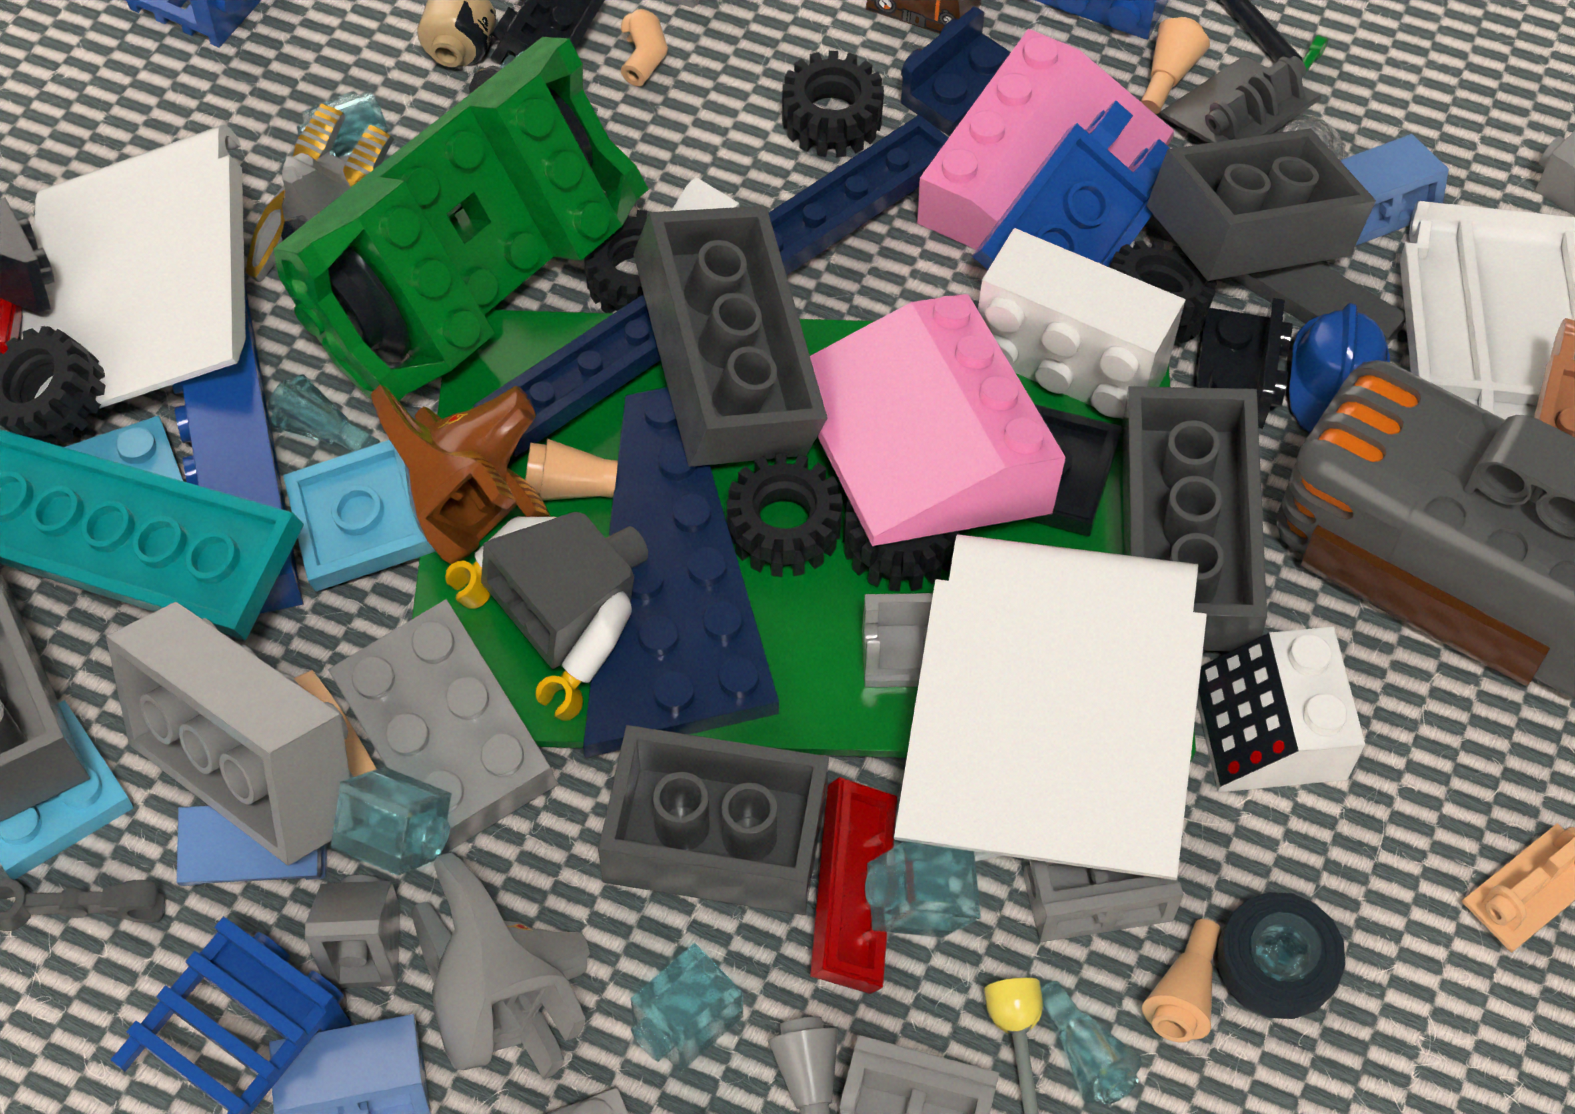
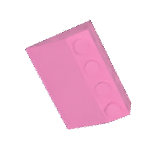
(1014, 128)
(933, 425)

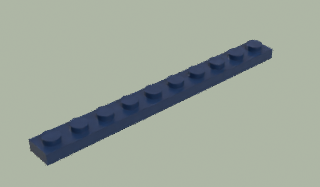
(803, 228)

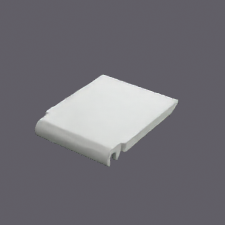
(148, 264)
(1486, 300)
(1056, 708)

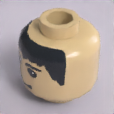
(456, 30)

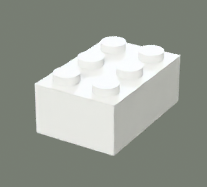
(1077, 322)

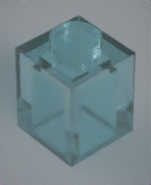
(391, 820)
(922, 890)
(685, 1009)

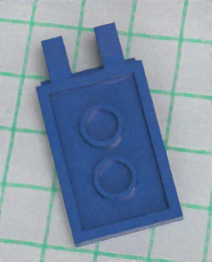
(1083, 194)

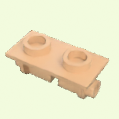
(1528, 889)

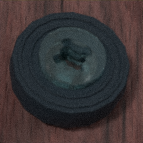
(1265, 975)

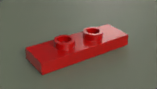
(855, 832)

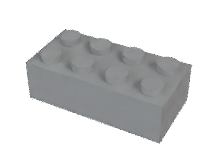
(231, 729)

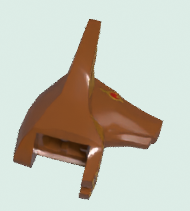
(461, 468)

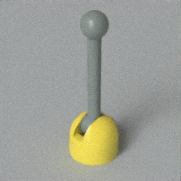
(1016, 1009)

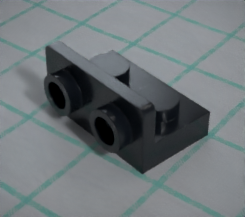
(543, 19)
(1244, 354)

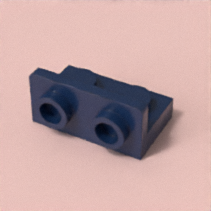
(951, 71)

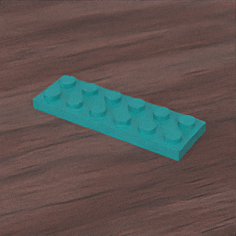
(139, 534)

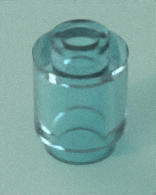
(360, 113)

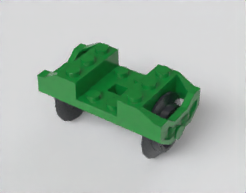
(404, 275)

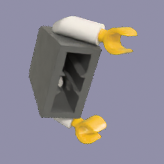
(560, 589)

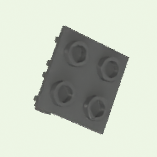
(1244, 100)

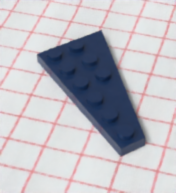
(692, 639)

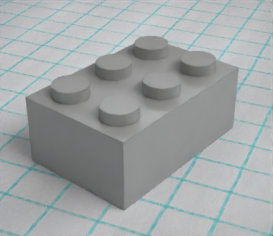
(445, 720)

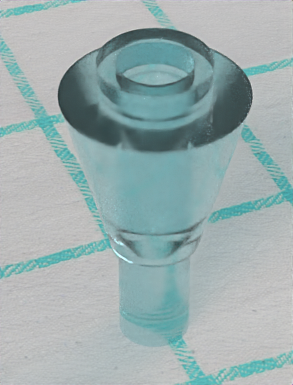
(307, 412)
(1098, 1059)

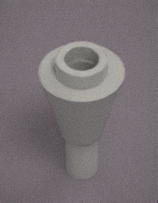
(807, 1062)

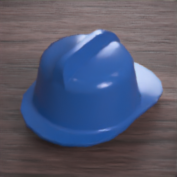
(1326, 355)

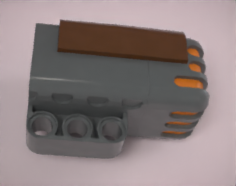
(1443, 519)

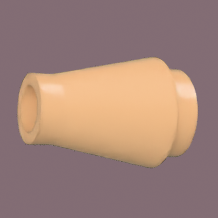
(569, 473)

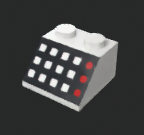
(1280, 712)

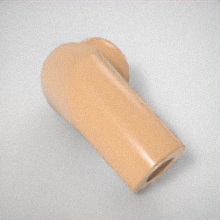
(649, 43)

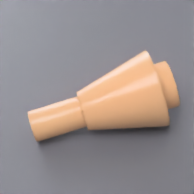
(1177, 50)
(1183, 998)

